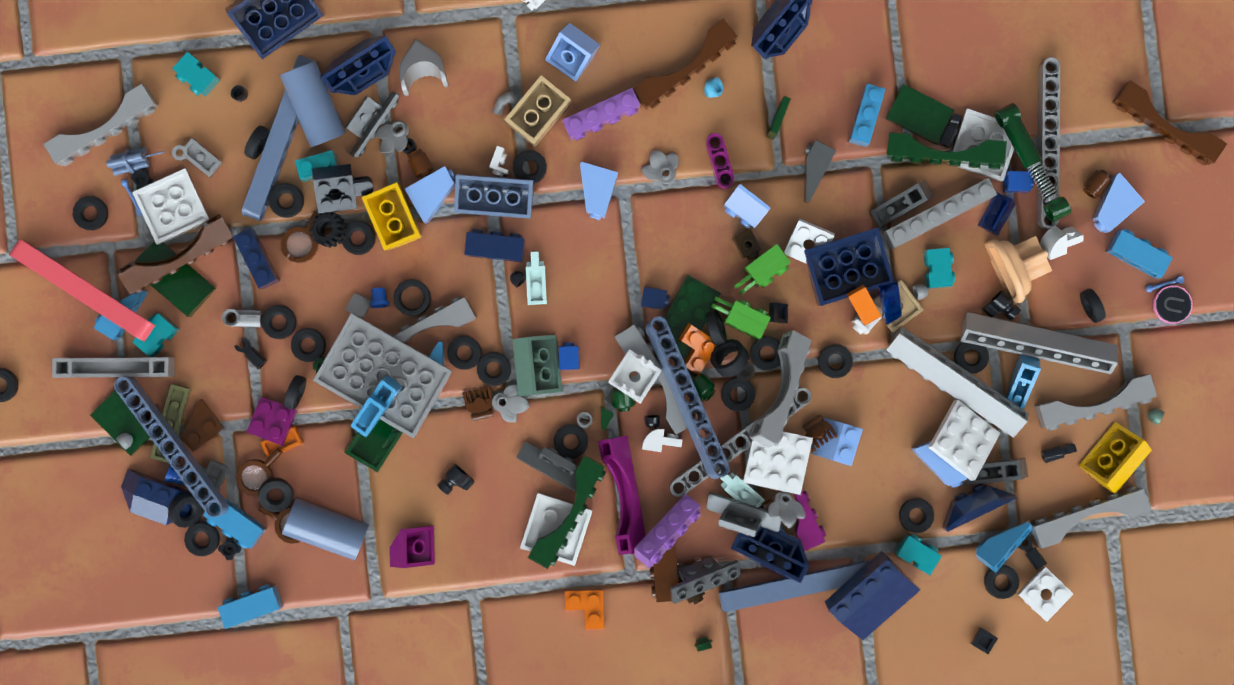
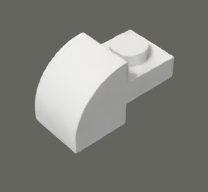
(1057, 240)
(656, 438)

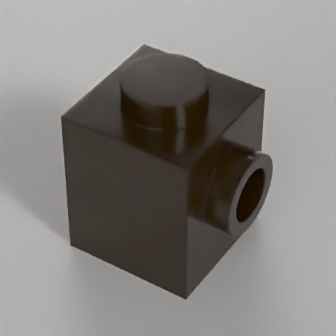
(746, 244)

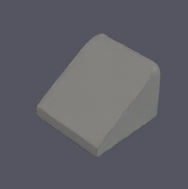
(358, 305)

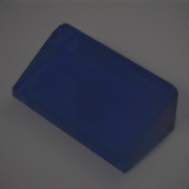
(997, 214)
(890, 302)

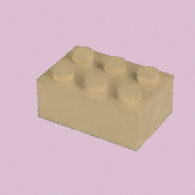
(538, 111)

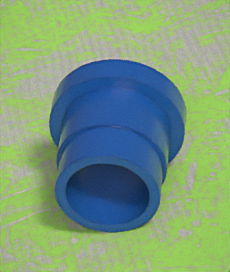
(379, 298)
(172, 476)

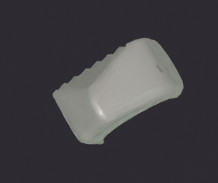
(420, 62)

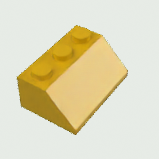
(391, 217)
(1115, 457)

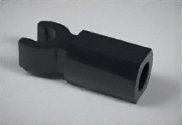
(951, 132)
(252, 354)
(1057, 452)
(1033, 554)

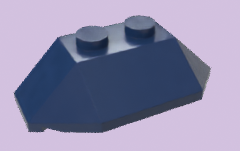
(780, 27)
(360, 66)
(151, 497)
(975, 504)
(774, 551)

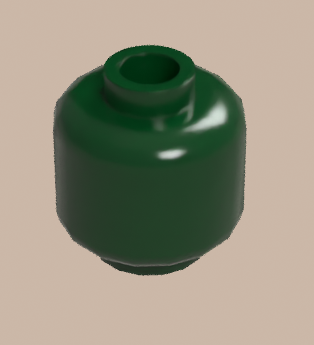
(704, 386)
(621, 400)

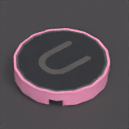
(1172, 304)

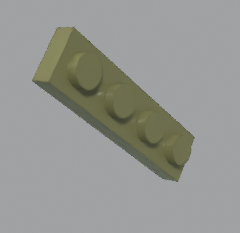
(173, 413)

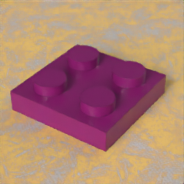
(271, 421)

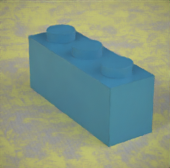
(866, 115)
(1139, 253)
(237, 525)
(250, 605)

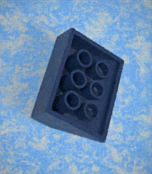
(272, 22)
(846, 265)
(871, 596)

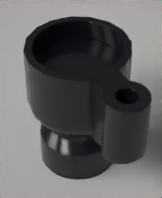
(1002, 303)
(455, 477)

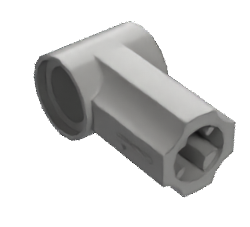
(245, 318)

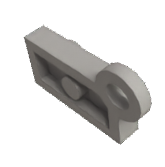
(198, 156)

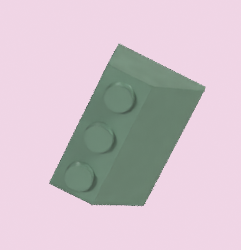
(537, 365)

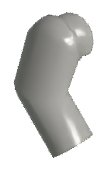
(503, 100)

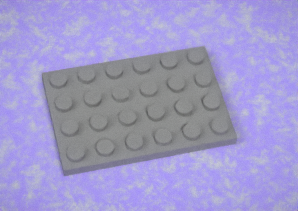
(368, 354)

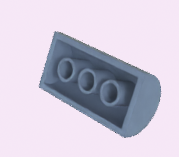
(312, 104)
(493, 196)
(325, 529)

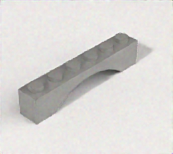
(134, 106)
(939, 213)
(456, 315)
(633, 339)
(792, 354)
(113, 367)
(1133, 390)
(1052, 530)

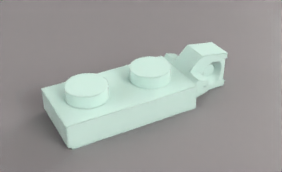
(536, 281)
(740, 491)

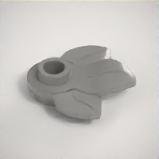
(391, 138)
(659, 164)
(513, 403)
(787, 511)

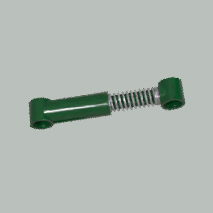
(1010, 120)

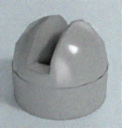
(920, 291)
(584, 416)
(125, 440)

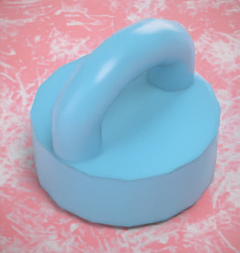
(713, 87)

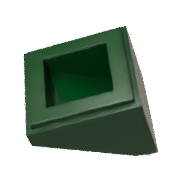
(606, 417)

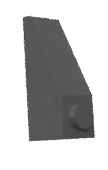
(816, 164)
(901, 203)
(1001, 471)

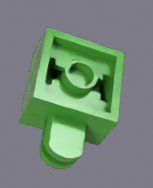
(764, 267)
(743, 317)

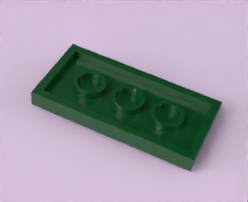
(689, 307)

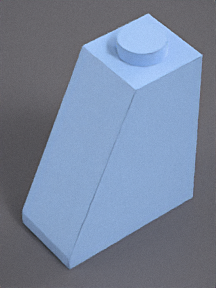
(597, 188)
(431, 192)
(1116, 204)
(938, 466)

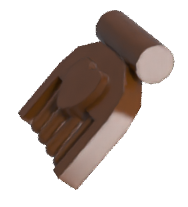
(479, 406)
(817, 430)

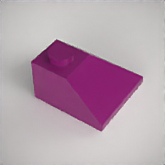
(413, 548)

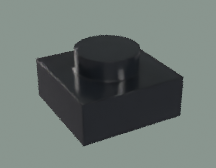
(778, 313)
(984, 640)

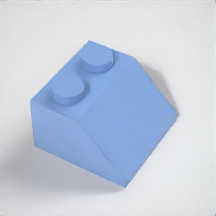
(572, 52)
(746, 207)
(843, 447)

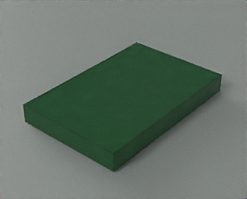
(919, 114)
(117, 419)

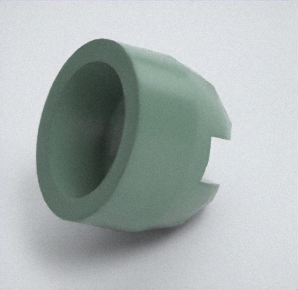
(1156, 416)

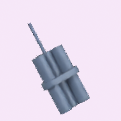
(129, 161)

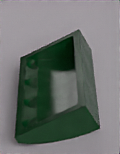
(184, 288)
(374, 448)

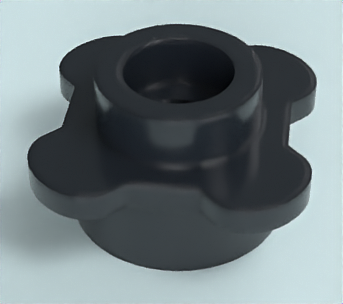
(136, 177)
(229, 555)

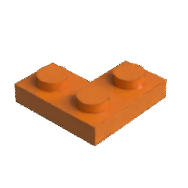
(701, 350)
(590, 601)

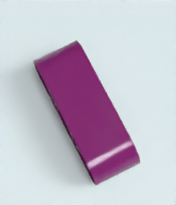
(719, 151)

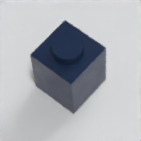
(655, 298)

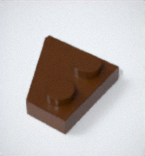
(201, 426)

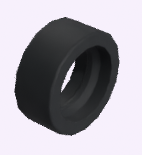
(412, 283)
(734, 367)

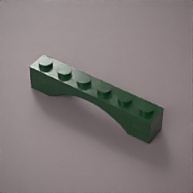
(989, 153)
(546, 547)

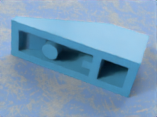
(109, 328)
(1023, 380)
(1000, 547)

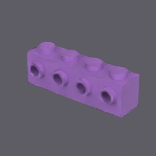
(601, 114)
(667, 531)

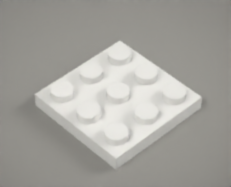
(975, 130)
(171, 206)
(964, 440)
(779, 466)
(546, 517)

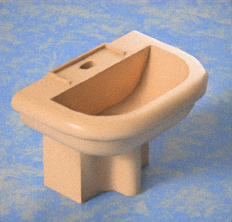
(1018, 265)

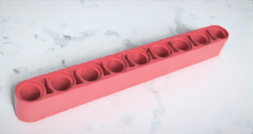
(82, 290)

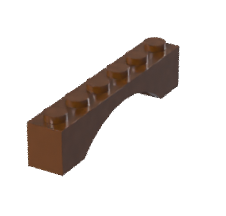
(654, 88)
(1136, 102)
(139, 274)

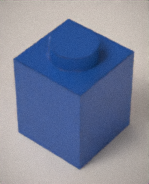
(1018, 182)
(569, 356)

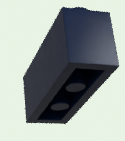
(494, 246)
(256, 258)

